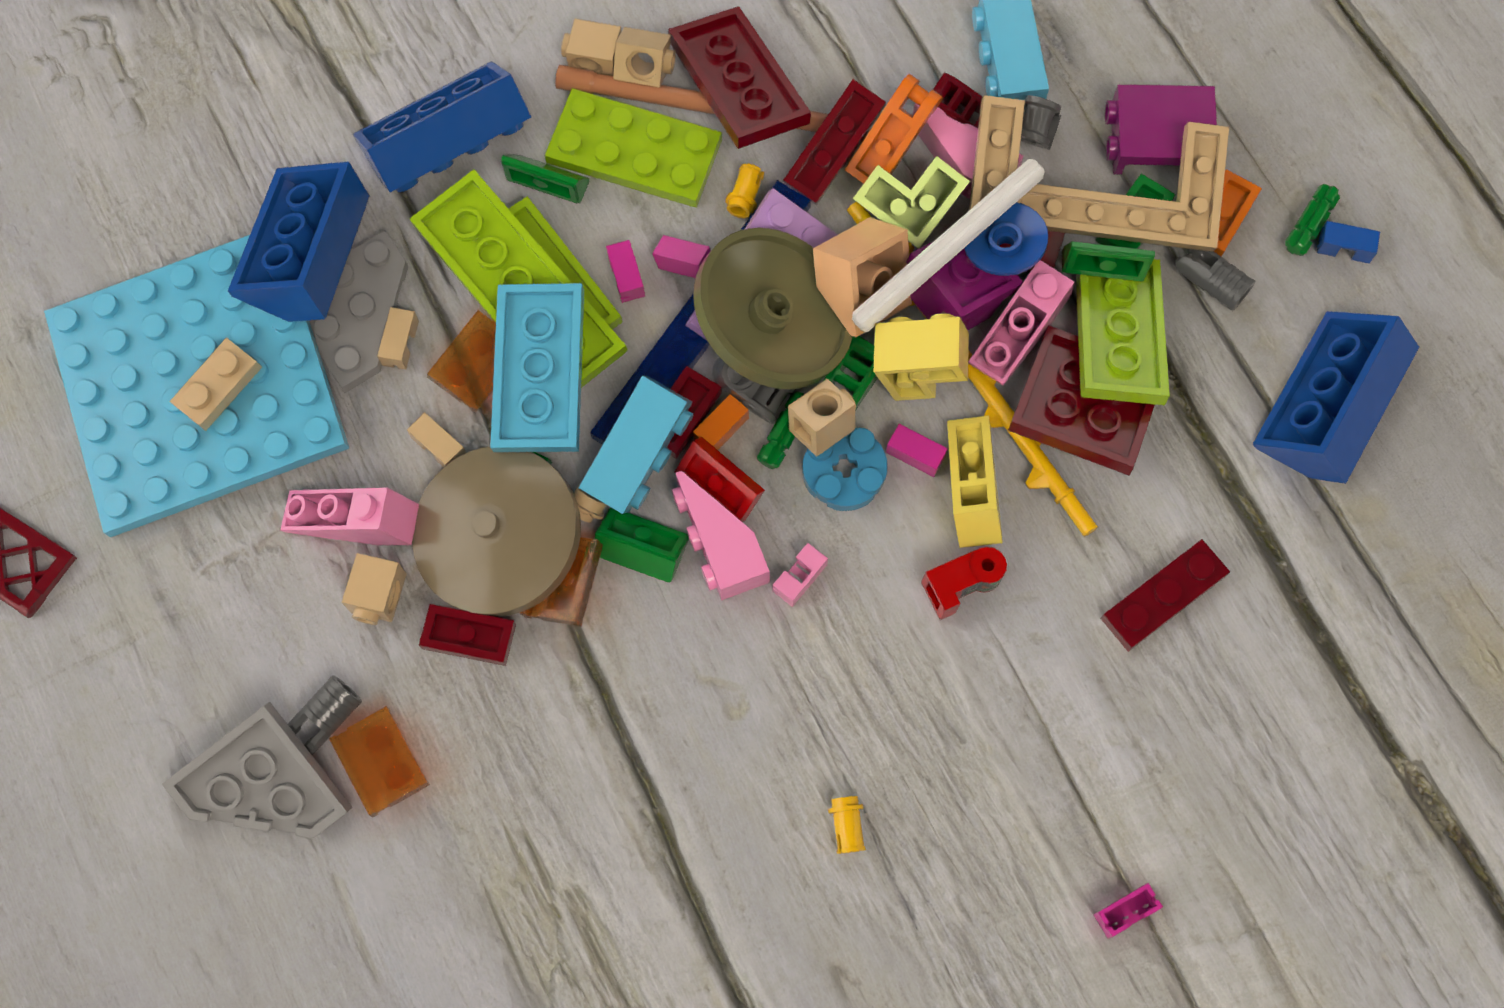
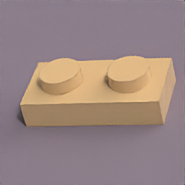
(216, 384)

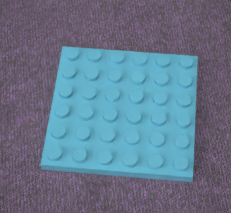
(139, 345)

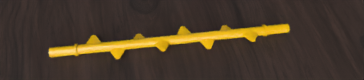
(1000, 414)

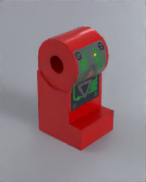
(969, 573)

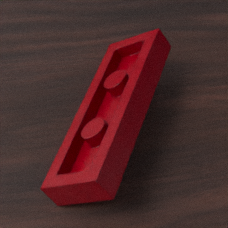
(834, 141)
(1165, 595)

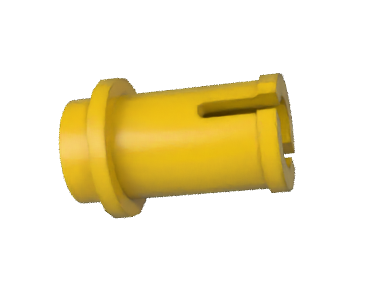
(742, 198)
(847, 824)

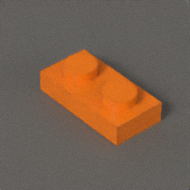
(1236, 202)

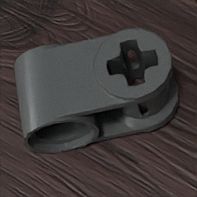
(1040, 121)
(756, 397)

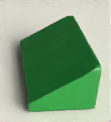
(544, 177)
(1106, 261)
(641, 544)

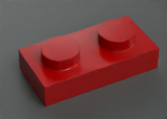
(720, 478)

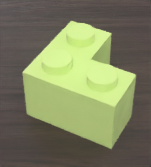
(913, 208)

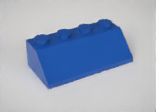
(443, 126)
(301, 241)
(1337, 394)

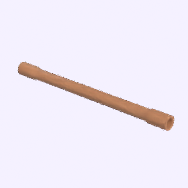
(592, 82)

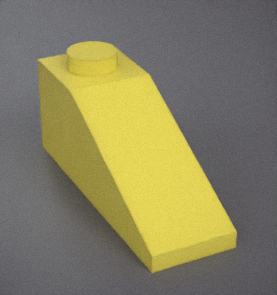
(974, 482)

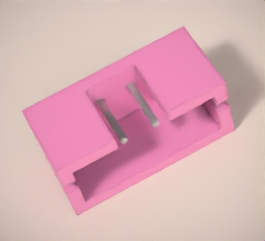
(797, 580)

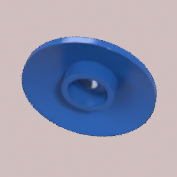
(1018, 227)

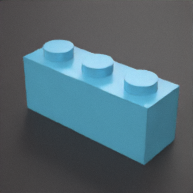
(1010, 49)
(637, 446)

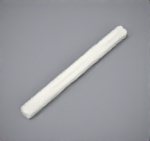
(947, 245)

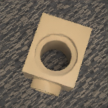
(591, 46)
(629, 65)
(820, 431)
(373, 589)

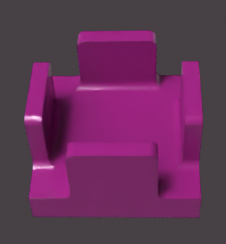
(963, 290)

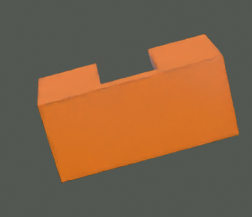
(722, 422)

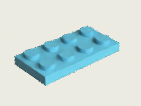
(537, 368)

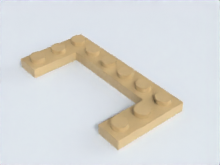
(1187, 223)

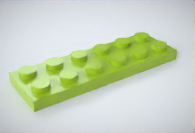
(492, 248)

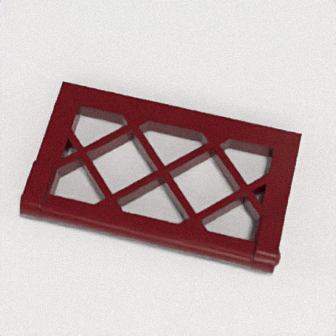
(48, 578)

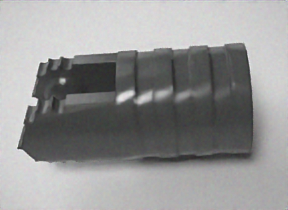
(1215, 276)
(327, 710)

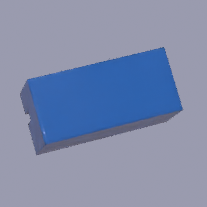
(1338, 236)

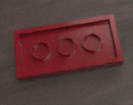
(739, 77)

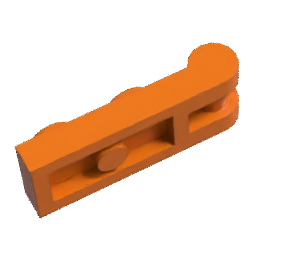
(894, 130)

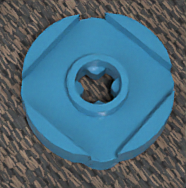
(865, 480)

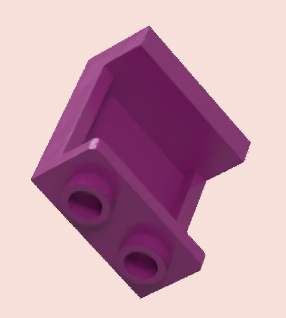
(1151, 121)

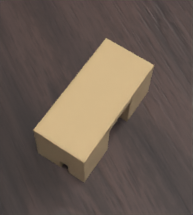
(394, 341)
(435, 439)

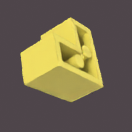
(919, 354)

